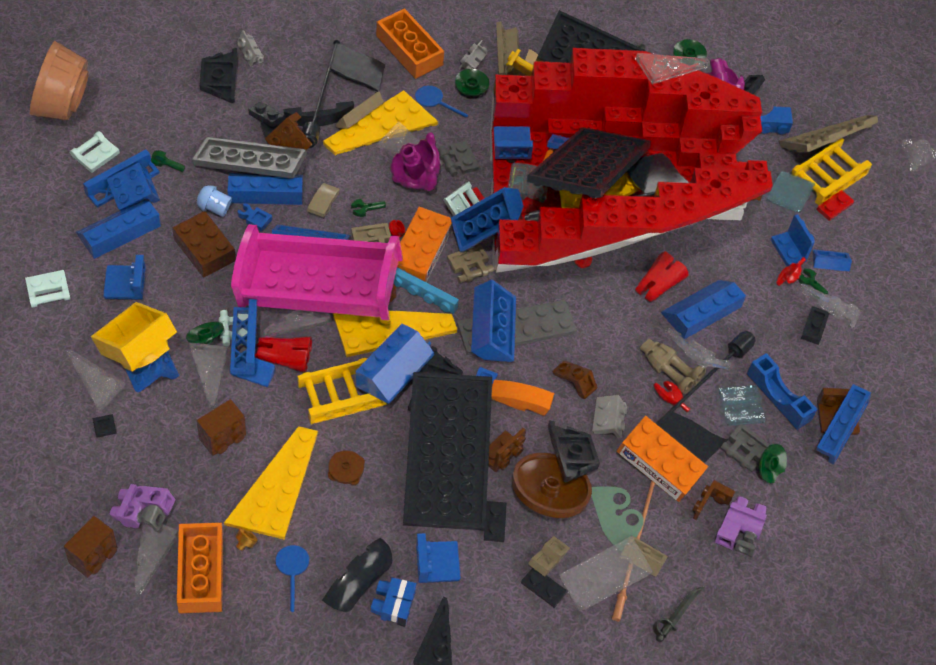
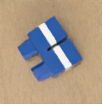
(397, 602)

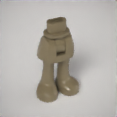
(662, 356)

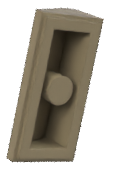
(653, 557)

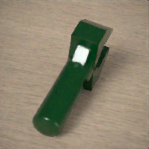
(159, 158)
(366, 207)
(810, 280)

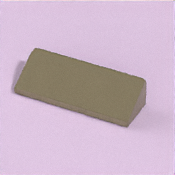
(360, 111)

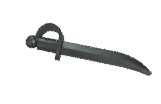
(671, 622)

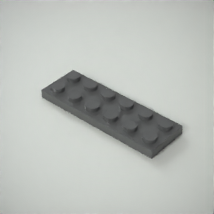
(249, 157)
(531, 324)

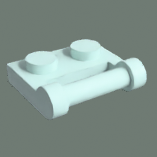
(98, 156)
(457, 202)
(47, 283)

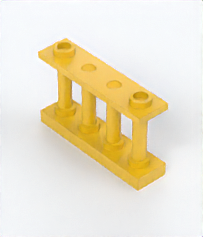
(519, 64)
(847, 178)
(338, 407)

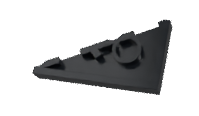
(437, 642)

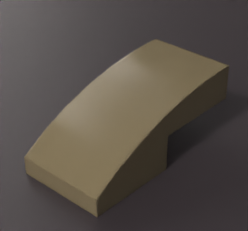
(323, 200)
(549, 556)

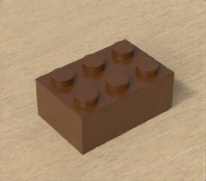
(204, 244)

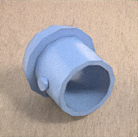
(213, 200)

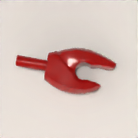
(791, 272)
(673, 396)

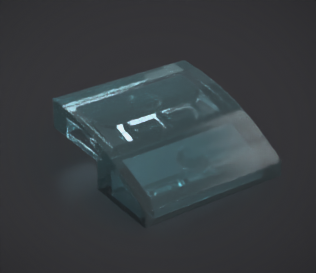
(518, 180)
(790, 191)
(741, 405)

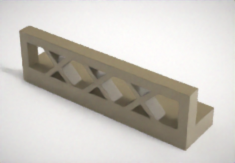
(506, 42)

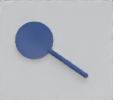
(432, 96)
(292, 561)

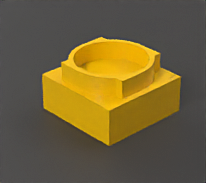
(135, 336)

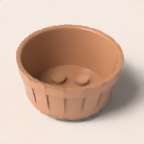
(59, 83)

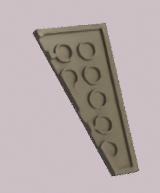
(829, 134)

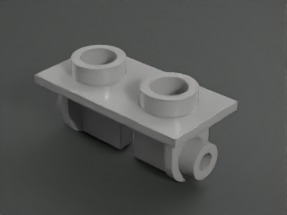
(249, 48)
(476, 52)

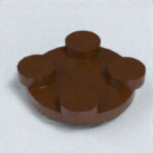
(346, 467)

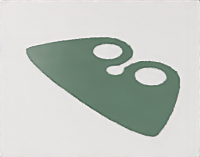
(615, 526)

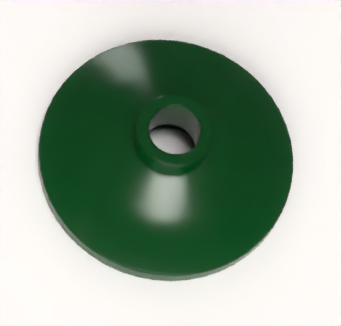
(690, 48)
(472, 77)
(205, 333)
(772, 462)

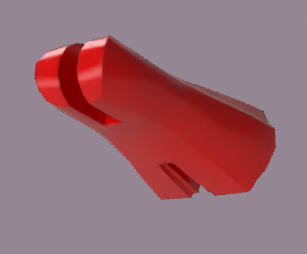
(661, 276)
(285, 351)

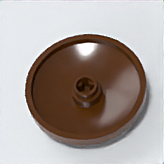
(541, 487)

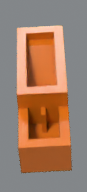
(522, 396)

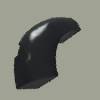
(361, 574)

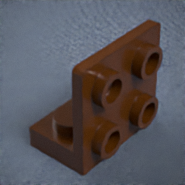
(289, 134)
(828, 405)
(504, 448)

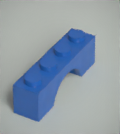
(777, 121)
(767, 377)

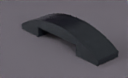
(324, 117)

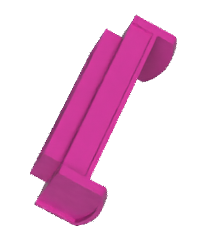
(315, 273)

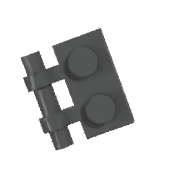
(463, 155)
(749, 443)

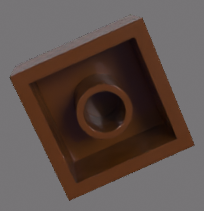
(221, 427)
(91, 547)

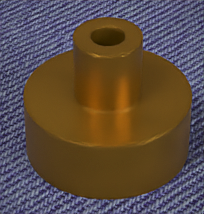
(245, 539)

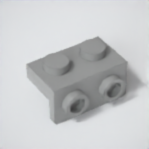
(609, 415)

